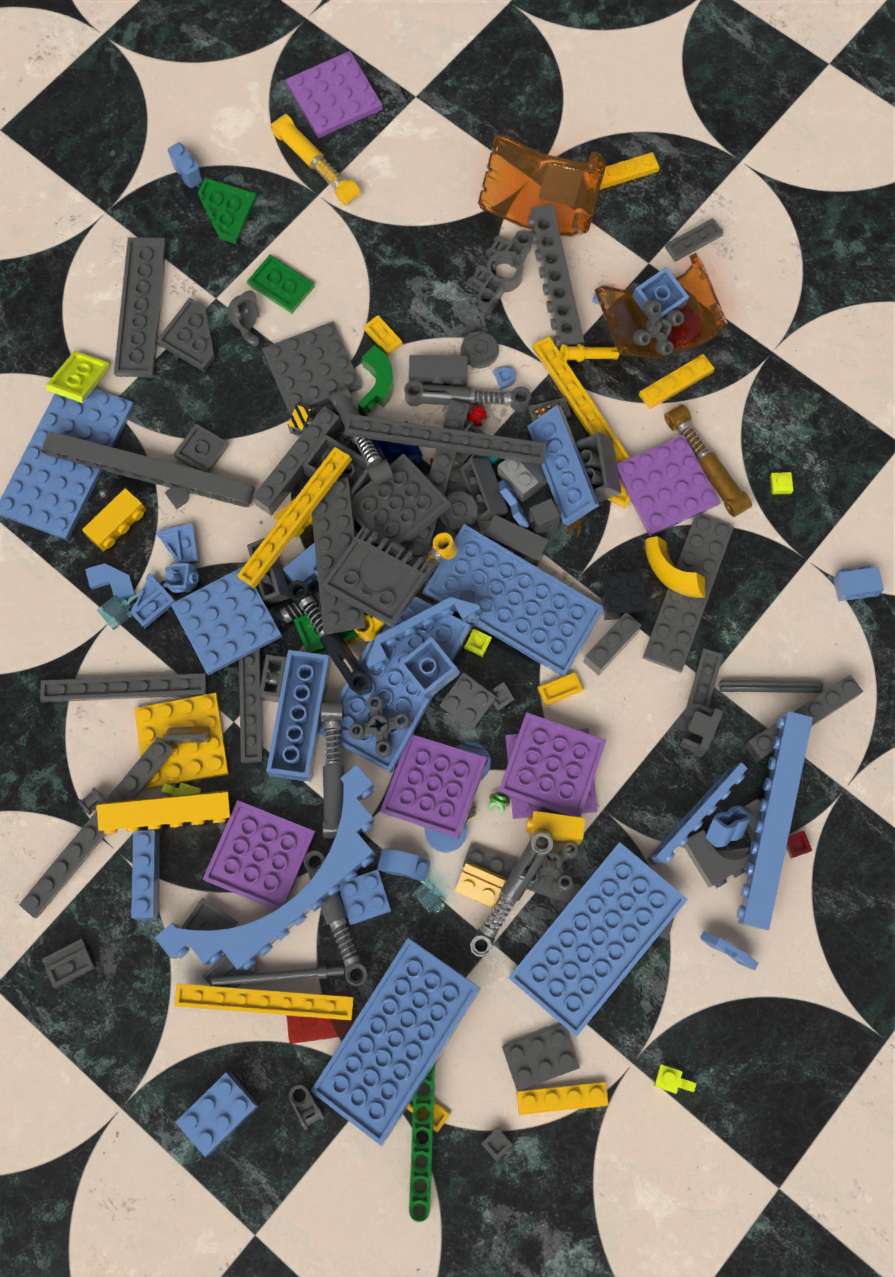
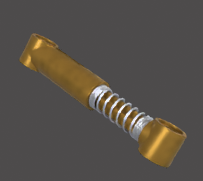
(734, 499)

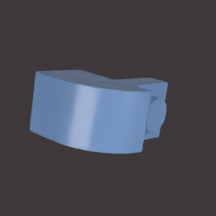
(403, 864)

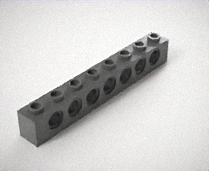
(545, 217)

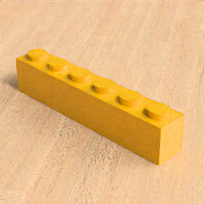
(163, 810)

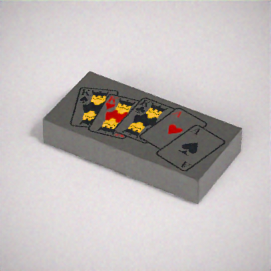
(538, 410)

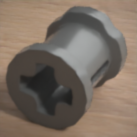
(91, 800)

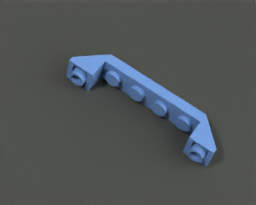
(379, 658)

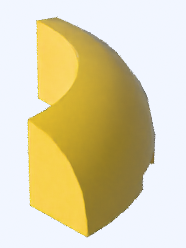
(682, 582)

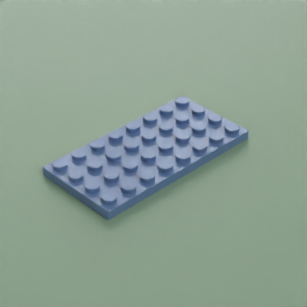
(54, 491)
(516, 600)
(395, 687)
(597, 939)
(395, 1041)

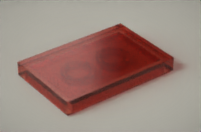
(312, 1029)

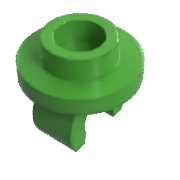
(500, 800)

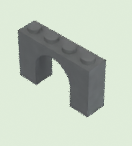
(710, 863)

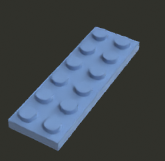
(563, 466)
(693, 818)

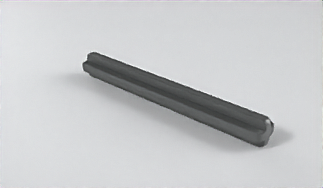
(782, 686)

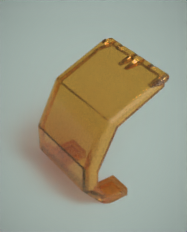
(529, 179)
(626, 316)

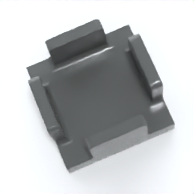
(701, 730)

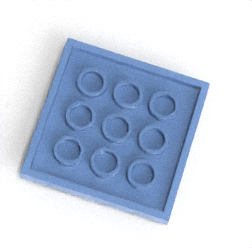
(225, 621)

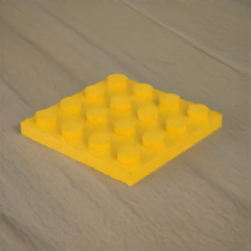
(190, 760)

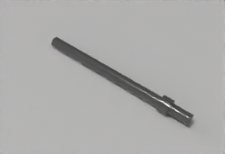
(320, 972)

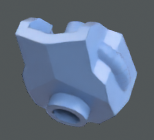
(181, 577)

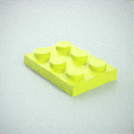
(78, 376)

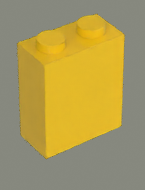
(562, 827)

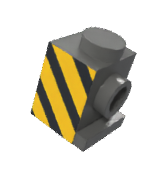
(300, 420)

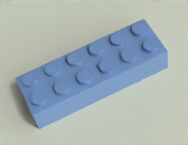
(299, 716)

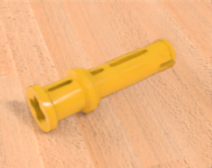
(580, 353)

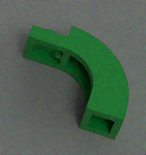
(380, 367)

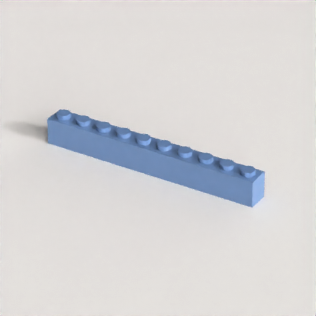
(775, 820)

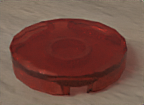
(686, 332)

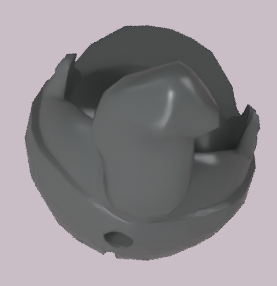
(242, 315)

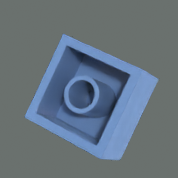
(664, 289)
(429, 668)

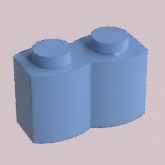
(185, 165)
(728, 826)

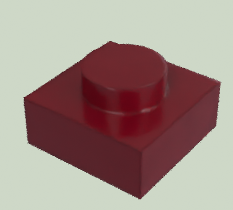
(798, 845)

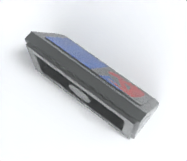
(187, 735)

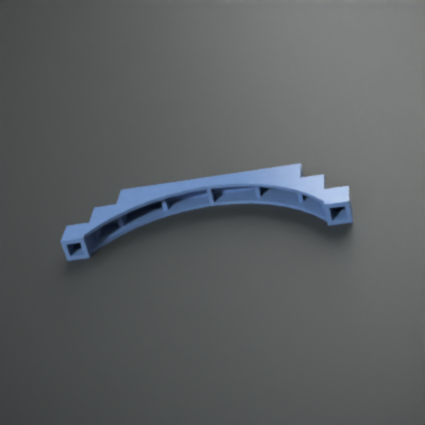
(248, 941)

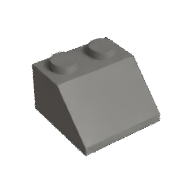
(522, 477)

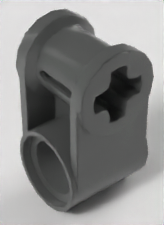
(306, 1107)

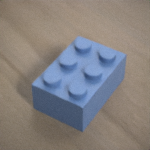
(217, 1113)

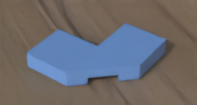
(510, 496)
(105, 574)
(736, 954)

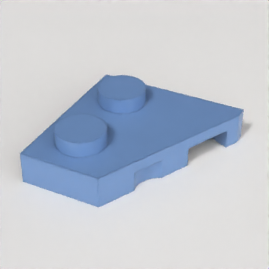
(181, 543)
(151, 602)

